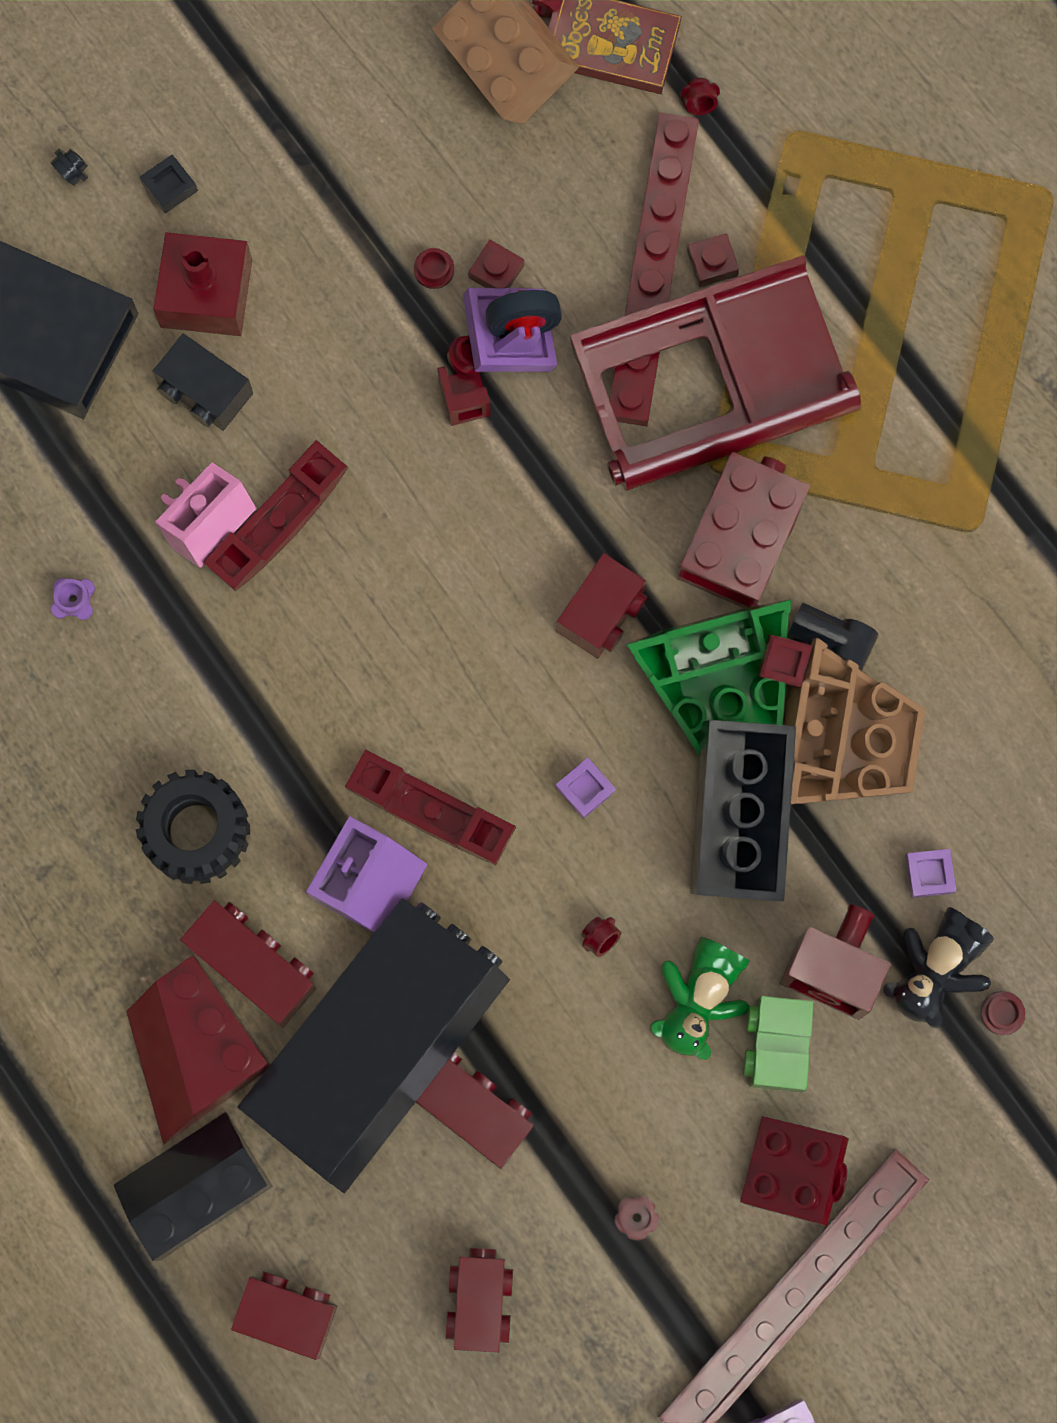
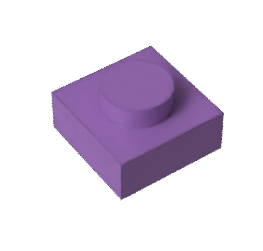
(585, 788)
(930, 873)

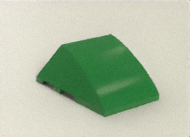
(713, 668)

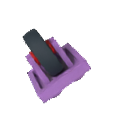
(512, 328)

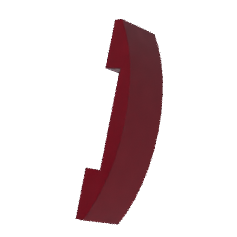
(279, 518)
(430, 808)

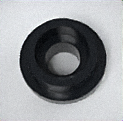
(70, 166)

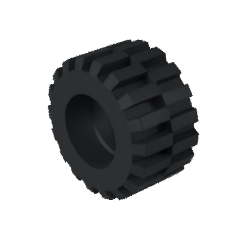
(168, 802)

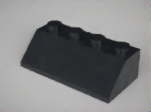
(743, 810)

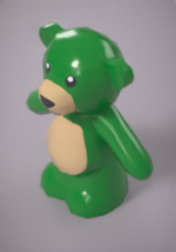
(700, 999)

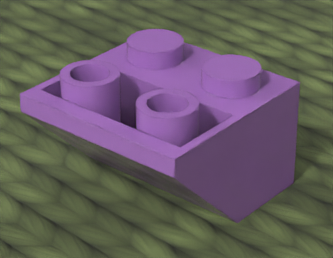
(365, 875)

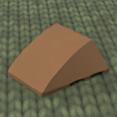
(850, 732)

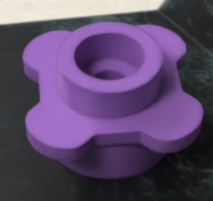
(66, 588)

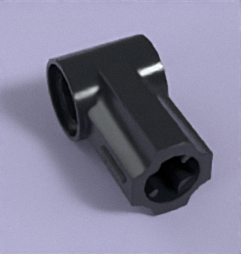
(844, 637)

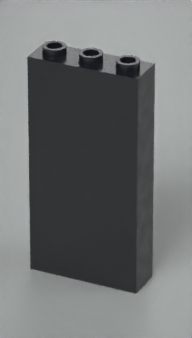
(57, 331)
(375, 1042)

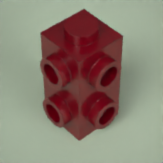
(480, 1291)

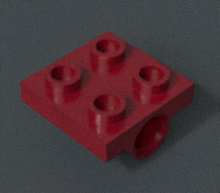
(796, 1171)

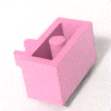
(204, 513)

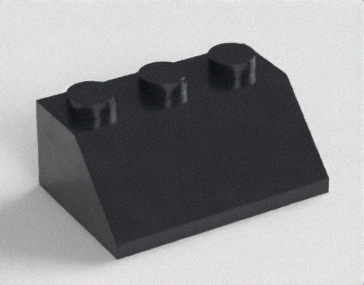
(191, 1187)

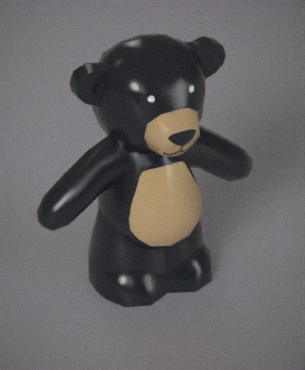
(938, 971)

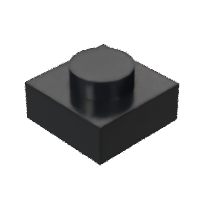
(168, 183)

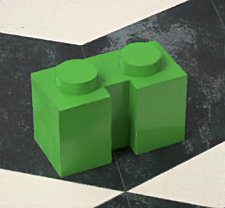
(780, 1044)

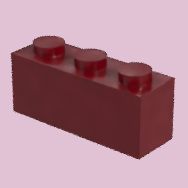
(250, 961)
(475, 1113)

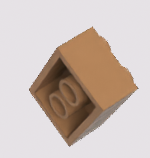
(506, 54)

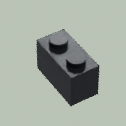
(202, 383)

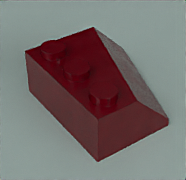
(191, 1047)

